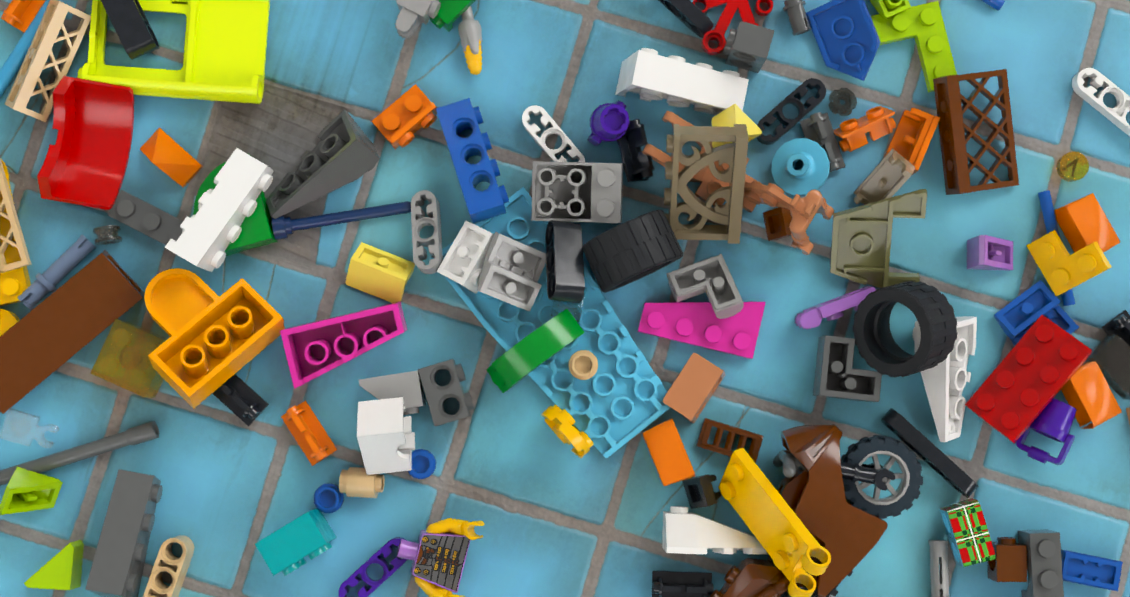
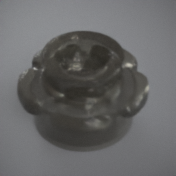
(842, 94)

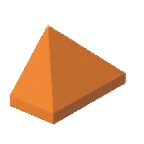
(170, 157)

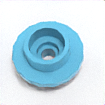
(812, 174)

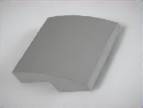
(512, 272)

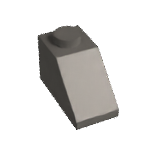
(398, 385)

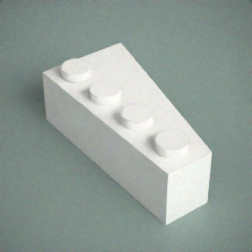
(680, 82)
(222, 211)

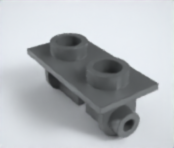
(819, 129)

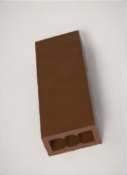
(63, 326)

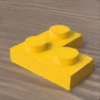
(1066, 270)

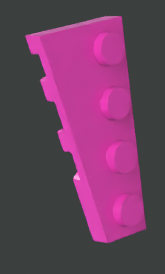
(698, 326)

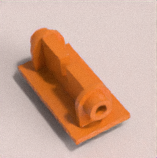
(21, 13)
(875, 122)
(308, 432)

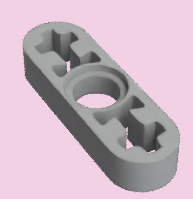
(419, 221)

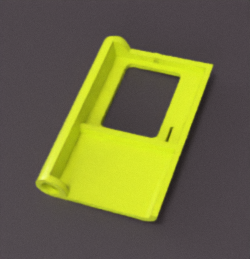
(221, 52)

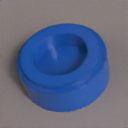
(422, 464)

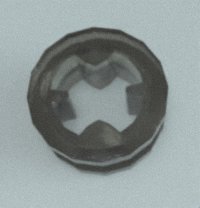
(107, 235)

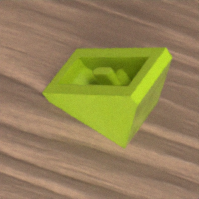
(29, 492)
(62, 571)

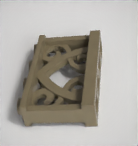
(734, 155)

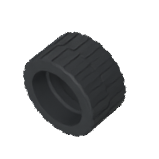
(632, 250)
(875, 339)

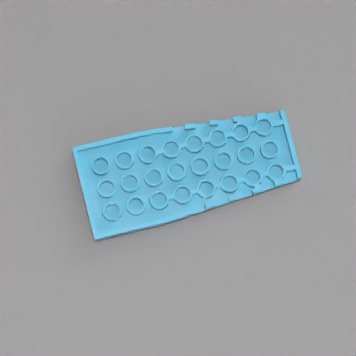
(625, 389)

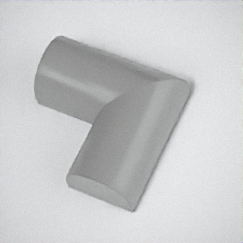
(709, 277)

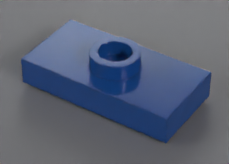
(1091, 570)

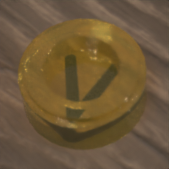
(1072, 166)

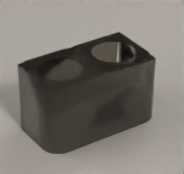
(1114, 361)

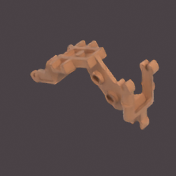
(755, 193)

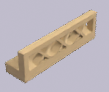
(38, 54)
(15, 229)

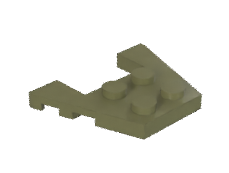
(864, 239)

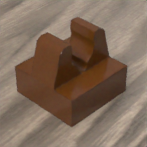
(777, 223)

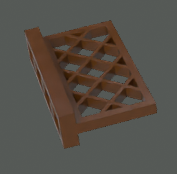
(953, 131)

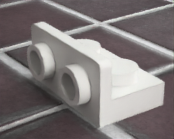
(466, 256)

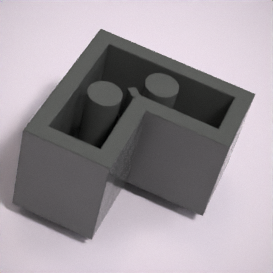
(835, 373)

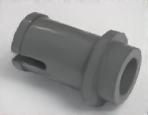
(797, 16)

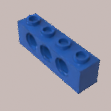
(455, 119)

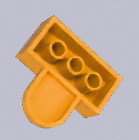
(207, 332)

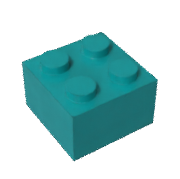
(289, 545)

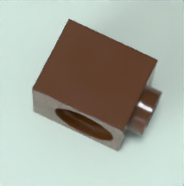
(1009, 562)

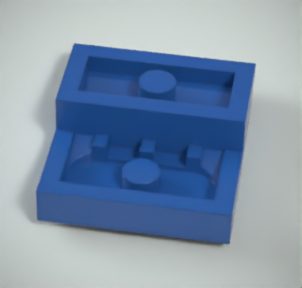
(1024, 311)

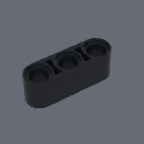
(131, 26)
(564, 261)

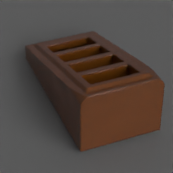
(705, 432)

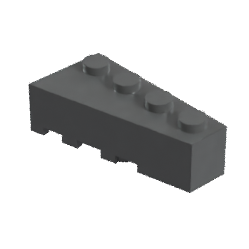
(125, 536)

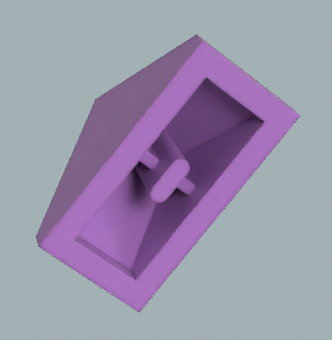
(989, 253)

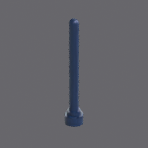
(285, 226)

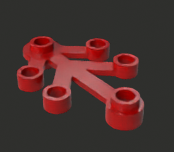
(726, 17)

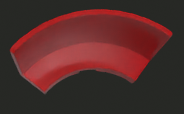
(90, 145)

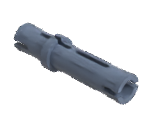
(56, 272)

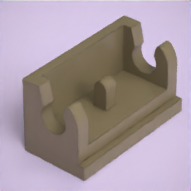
(884, 179)

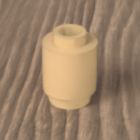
(357, 483)

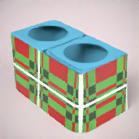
(967, 532)

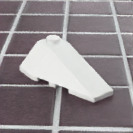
(947, 380)
(694, 534)

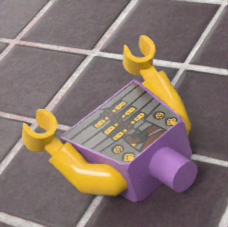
(440, 555)

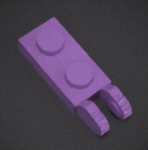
(832, 308)

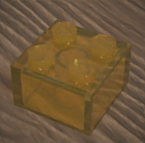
(126, 359)

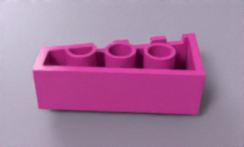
(336, 340)

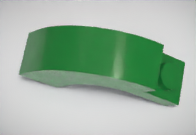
(534, 350)

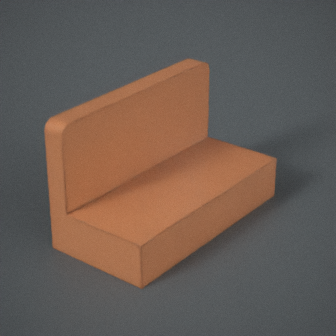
(694, 387)

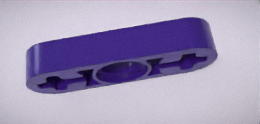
(353, 580)

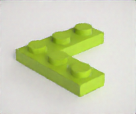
(927, 27)

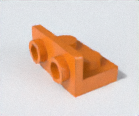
(406, 117)

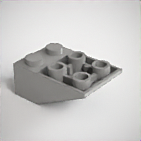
(577, 192)

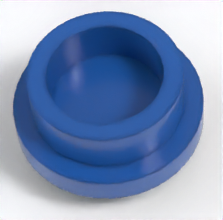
(328, 498)

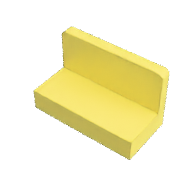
(379, 273)

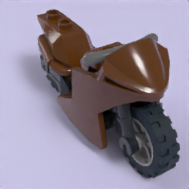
(831, 505)

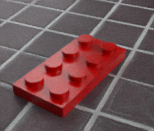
(1028, 378)

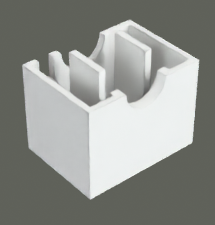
(385, 436)

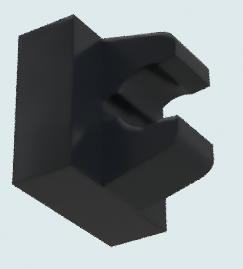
(700, 491)

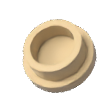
(583, 365)

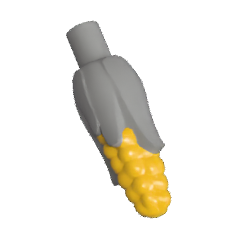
(471, 39)

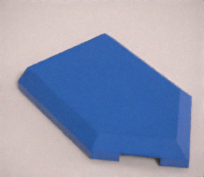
(845, 36)

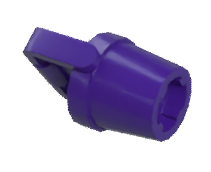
(608, 122)
(1055, 424)

